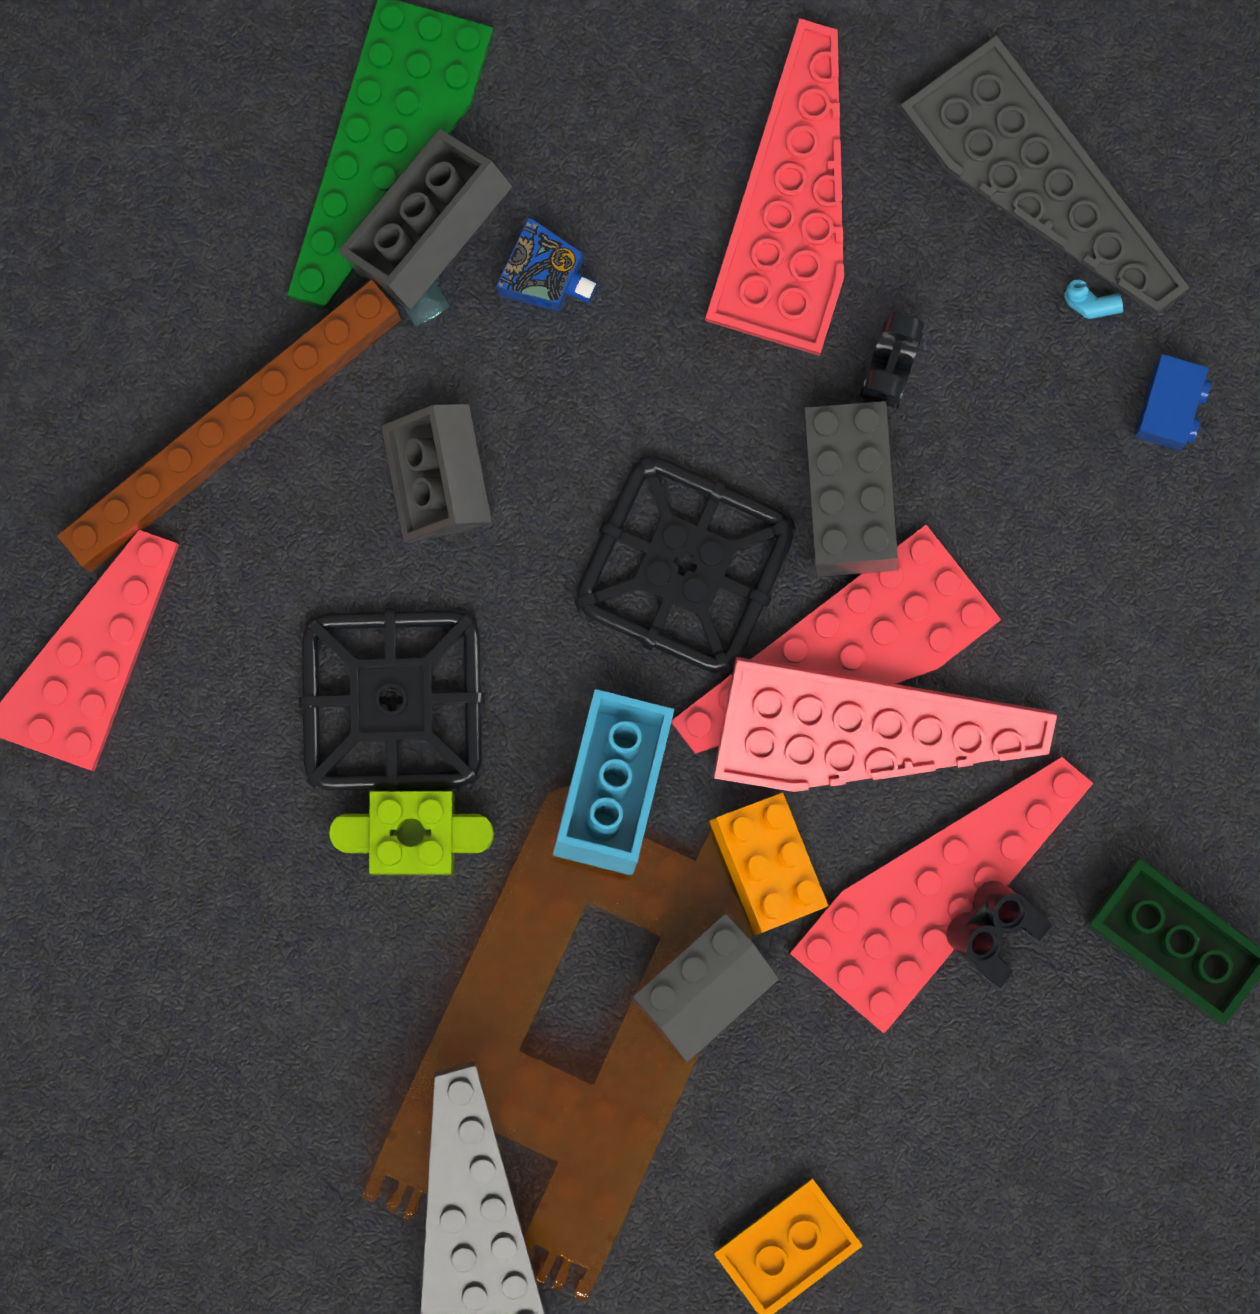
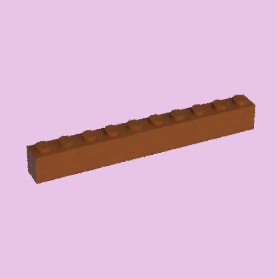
(230, 426)

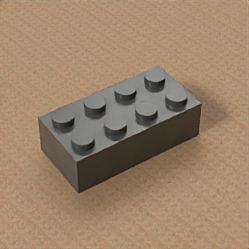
(425, 218)
(851, 489)

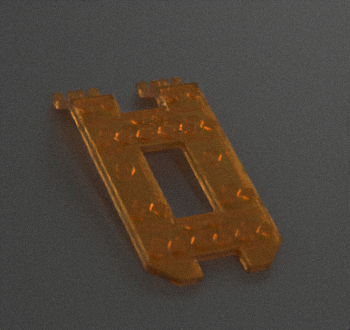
(594, 1132)

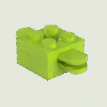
(411, 833)

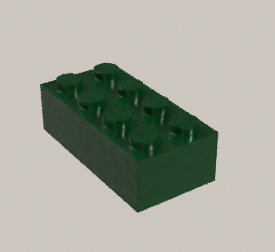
(1177, 941)

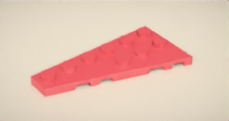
(78, 679)

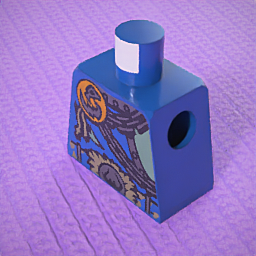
(544, 270)

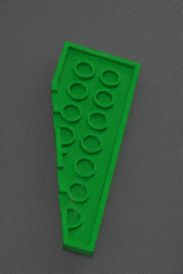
(408, 84)

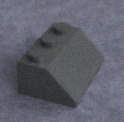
(436, 472)
(705, 988)

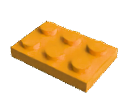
(768, 863)
(788, 1249)

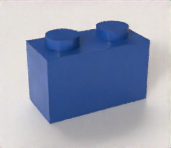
(1172, 403)

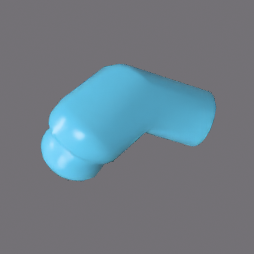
(1088, 304)

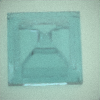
(428, 306)

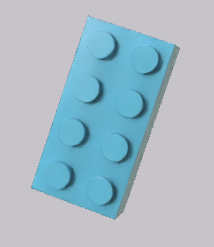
(613, 782)

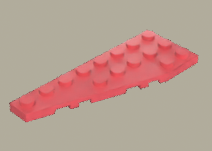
(788, 234)
(872, 629)
(825, 728)
(892, 926)

